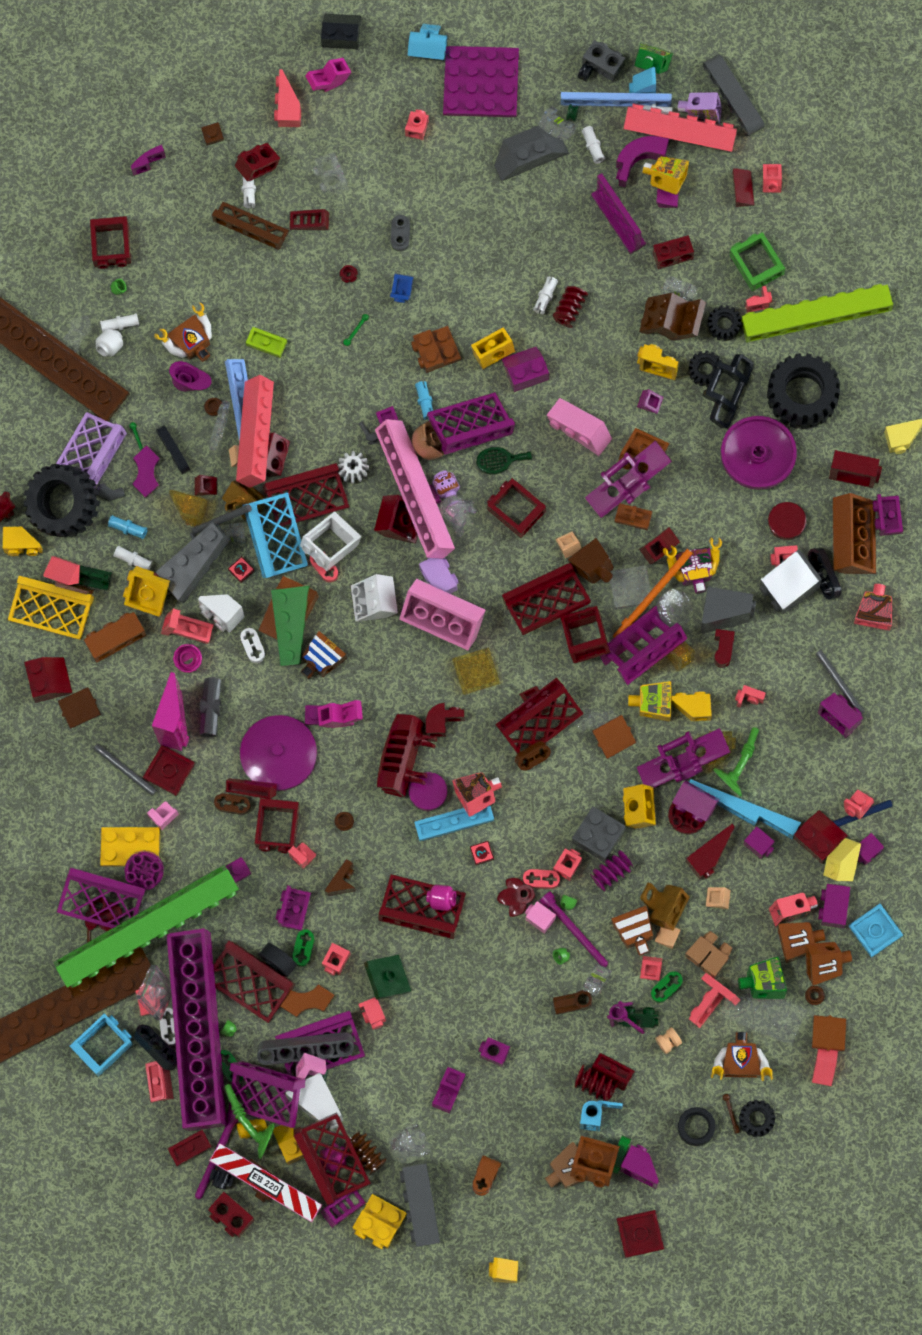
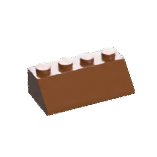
(854, 535)

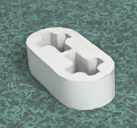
(256, 643)
(164, 1027)

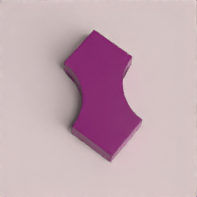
(146, 463)

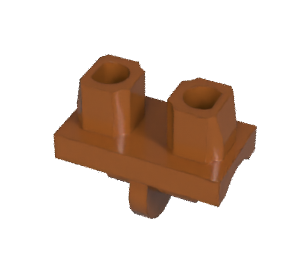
(633, 516)

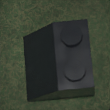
(340, 31)

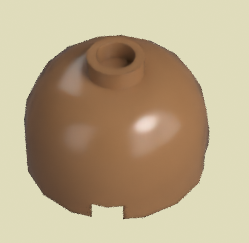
(427, 442)

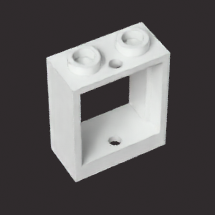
(341, 529)

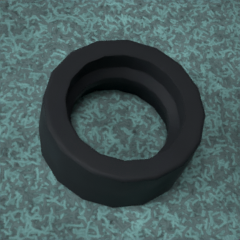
(277, 959)
(696, 1141)

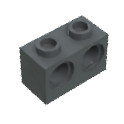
(600, 64)

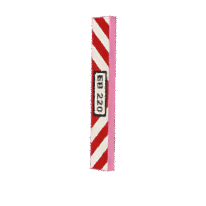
(265, 1183)

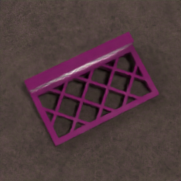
(617, 215)
(463, 440)
(103, 883)
(322, 1027)
(272, 1078)

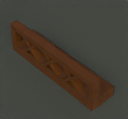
(247, 228)

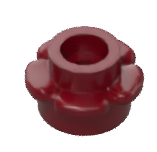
(348, 269)

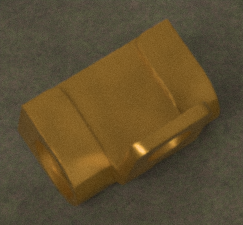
(666, 905)

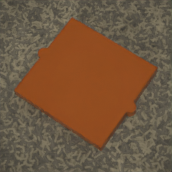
(614, 736)
(829, 1033)

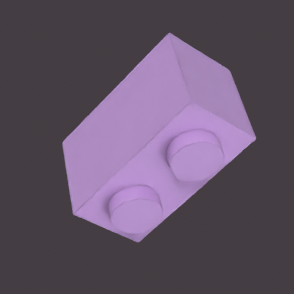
(437, 574)

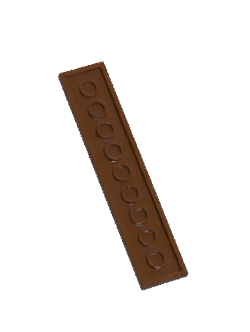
(59, 363)
(71, 1005)

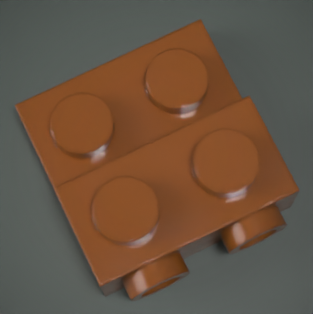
(435, 349)
(637, 443)
(594, 1161)

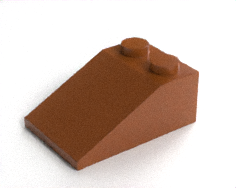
(268, 624)

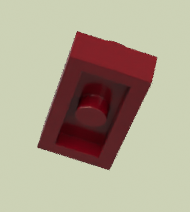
(189, 1148)

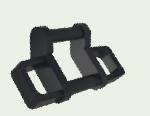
(721, 401)

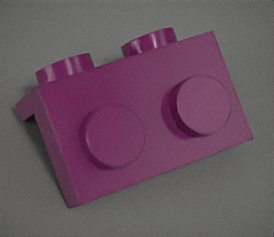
(889, 515)
(293, 908)

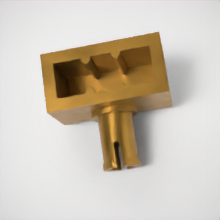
(239, 494)

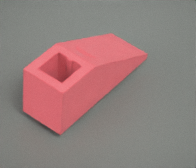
(288, 104)

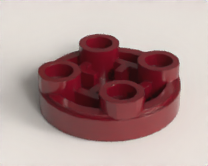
(787, 520)
(684, 822)

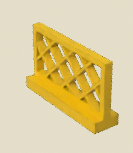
(50, 591)

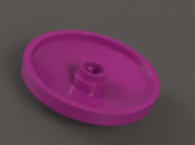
(758, 452)
(278, 752)

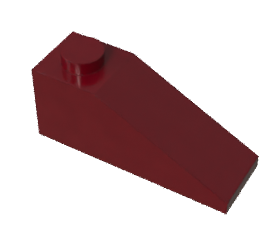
(706, 858)

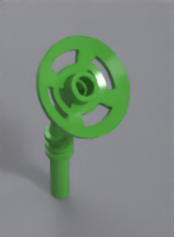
(732, 777)
(260, 1137)

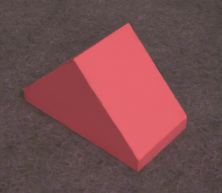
(825, 1067)

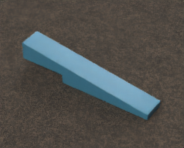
(752, 813)

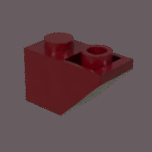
(654, 548)

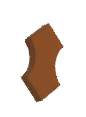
(318, 998)

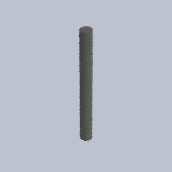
(223, 518)
(838, 680)
(124, 769)

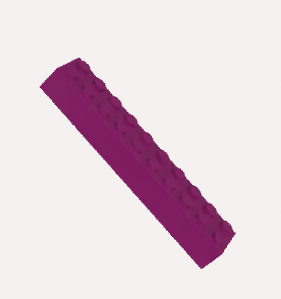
(196, 1030)

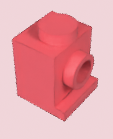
(417, 130)
(572, 856)
(335, 952)
(373, 1013)

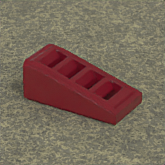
(324, 225)

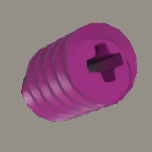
(611, 870)

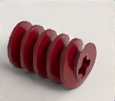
(568, 305)
(595, 1084)

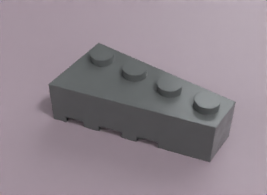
(193, 561)
(420, 1203)

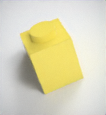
(901, 435)
(843, 861)

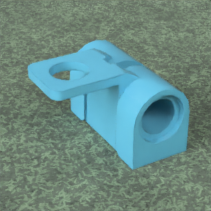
(427, 43)
(593, 1123)

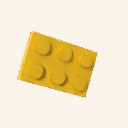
(122, 842)

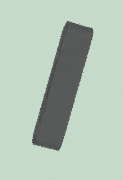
(734, 94)
(313, 1042)

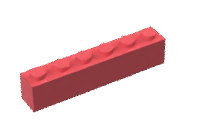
(680, 128)
(254, 431)

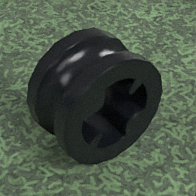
(585, 72)

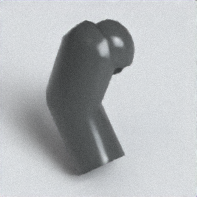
(109, 494)

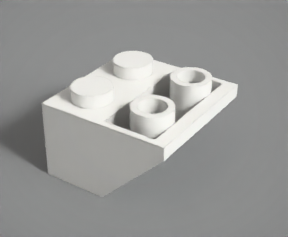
(374, 598)
(225, 610)

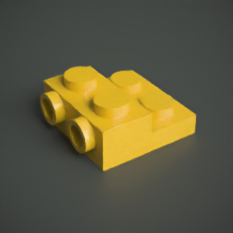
(651, 361)
(145, 591)
(379, 1222)

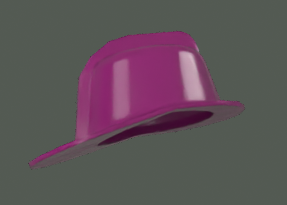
(188, 378)

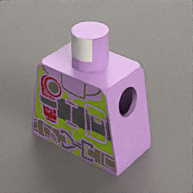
(702, 106)

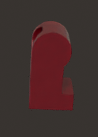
(723, 654)

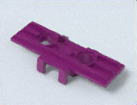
(632, 483)
(686, 764)

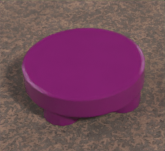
(428, 796)
(144, 869)

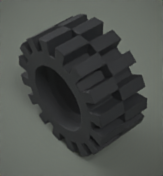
(727, 313)
(696, 361)
(762, 1107)

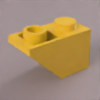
(17, 539)
(694, 707)
(503, 1270)

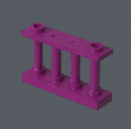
(649, 655)

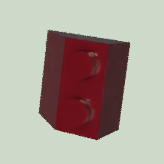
(394, 520)
(48, 678)
(819, 836)

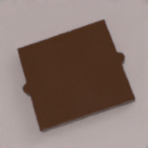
(77, 588)
(79, 708)

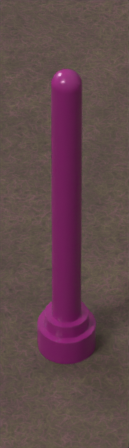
(549, 901)
(223, 1140)

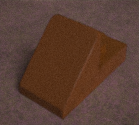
(337, 884)

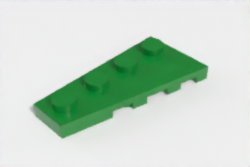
(289, 616)

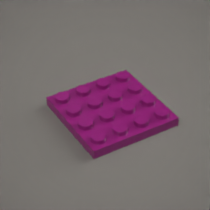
(481, 81)

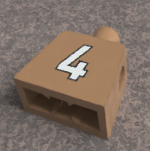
(562, 1168)

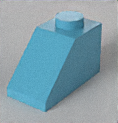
(644, 82)

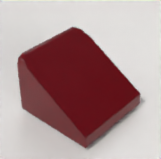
(205, 485)

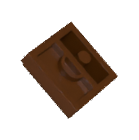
(672, 316)

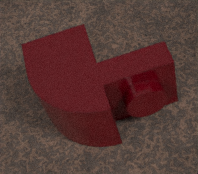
(437, 719)

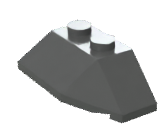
(527, 151)

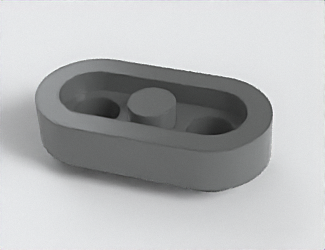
(400, 232)

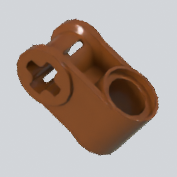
(486, 1172)

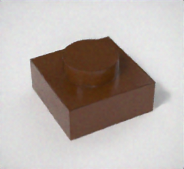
(212, 133)

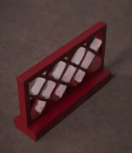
(303, 479)
(523, 594)
(532, 709)
(413, 920)
(259, 967)
(314, 1160)

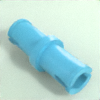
(425, 399)
(127, 527)

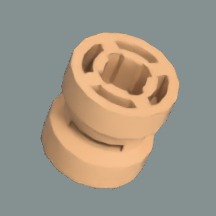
(664, 1040)

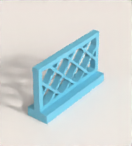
(259, 540)

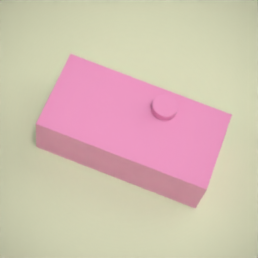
(442, 614)

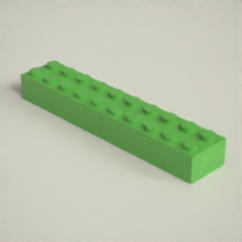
(145, 926)

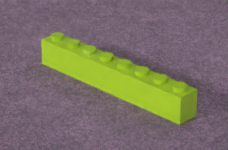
(816, 313)

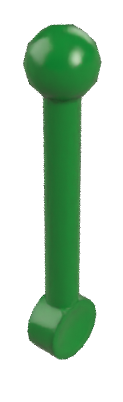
(347, 342)
(132, 425)

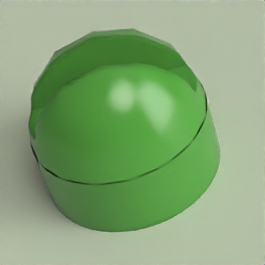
(115, 287)
(567, 902)
(563, 953)
(228, 1029)

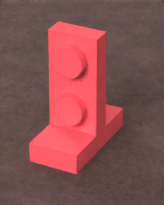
(186, 627)
(711, 1000)

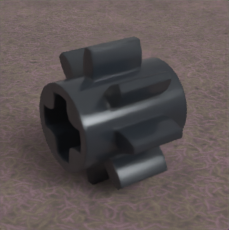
(221, 1178)

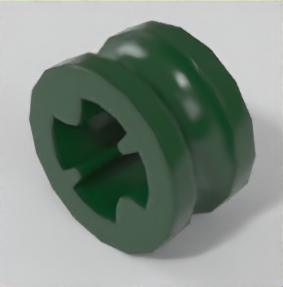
(572, 112)

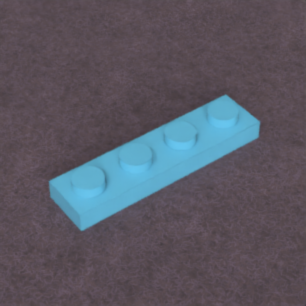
(451, 822)

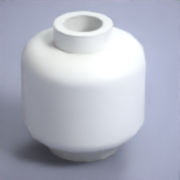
(109, 342)

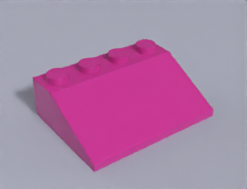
(170, 718)

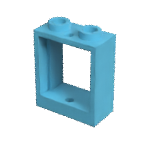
(95, 1027)

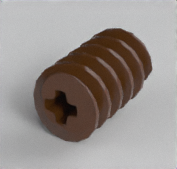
(366, 1153)

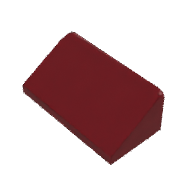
(742, 187)
(612, 1070)

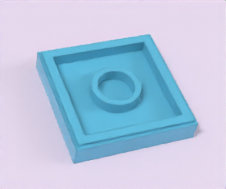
(875, 930)

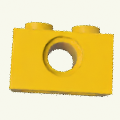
(493, 348)
(639, 806)

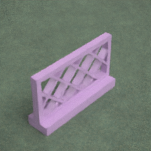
(104, 455)

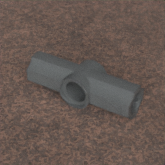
(210, 707)

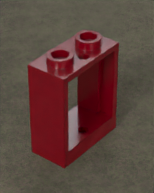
(110, 224)
(855, 469)
(521, 529)
(591, 648)
(279, 806)

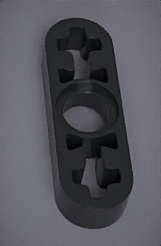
(173, 449)
(831, 581)
(146, 1038)

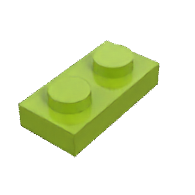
(266, 342)

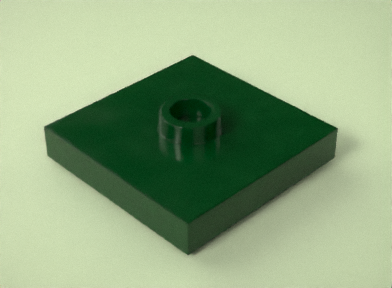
(387, 977)

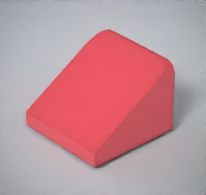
(651, 968)

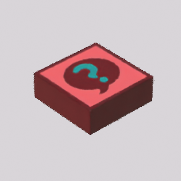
(241, 569)
(481, 853)

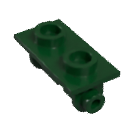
(94, 578)
(646, 1017)

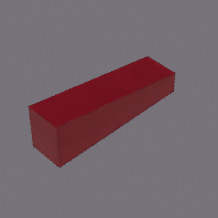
(251, 788)

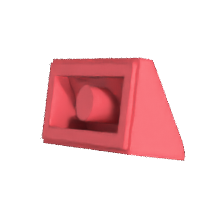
(62, 571)
(158, 1082)

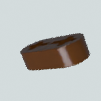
(532, 755)
(231, 808)

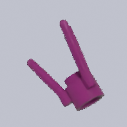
(620, 1014)

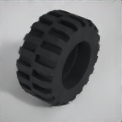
(798, 413)
(39, 497)

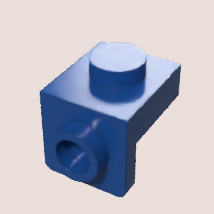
(401, 287)

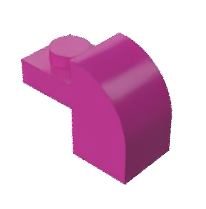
(330, 77)
(339, 715)

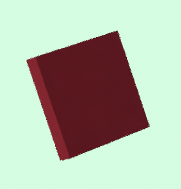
(168, 770)
(640, 1233)

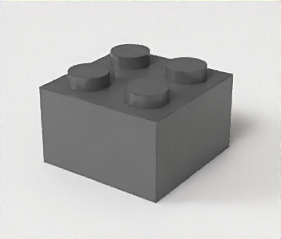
(598, 834)

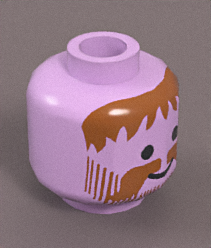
(445, 484)

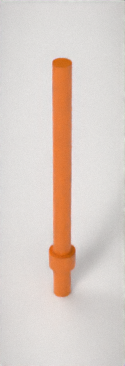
(654, 592)

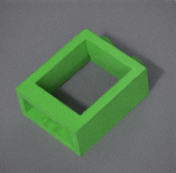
(764, 277)

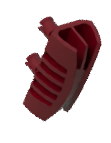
(400, 755)

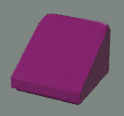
(666, 199)
(650, 401)

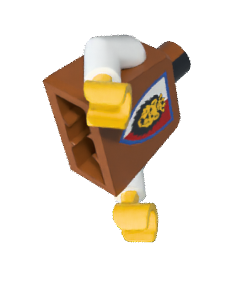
(189, 337)
(741, 1060)

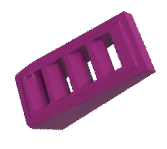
(331, 1219)

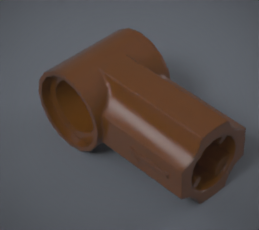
(570, 1003)

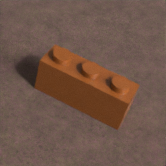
(114, 636)

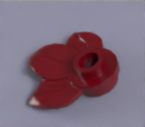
(513, 896)
(105, 915)

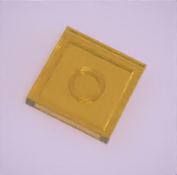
(476, 671)

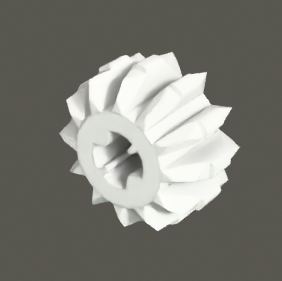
(346, 464)

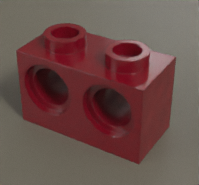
(257, 161)
(673, 252)
(277, 454)
(234, 1211)

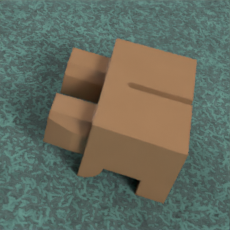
(704, 947)

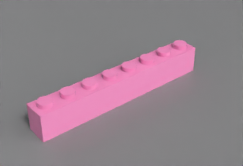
(414, 489)

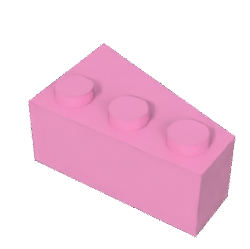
(580, 426)

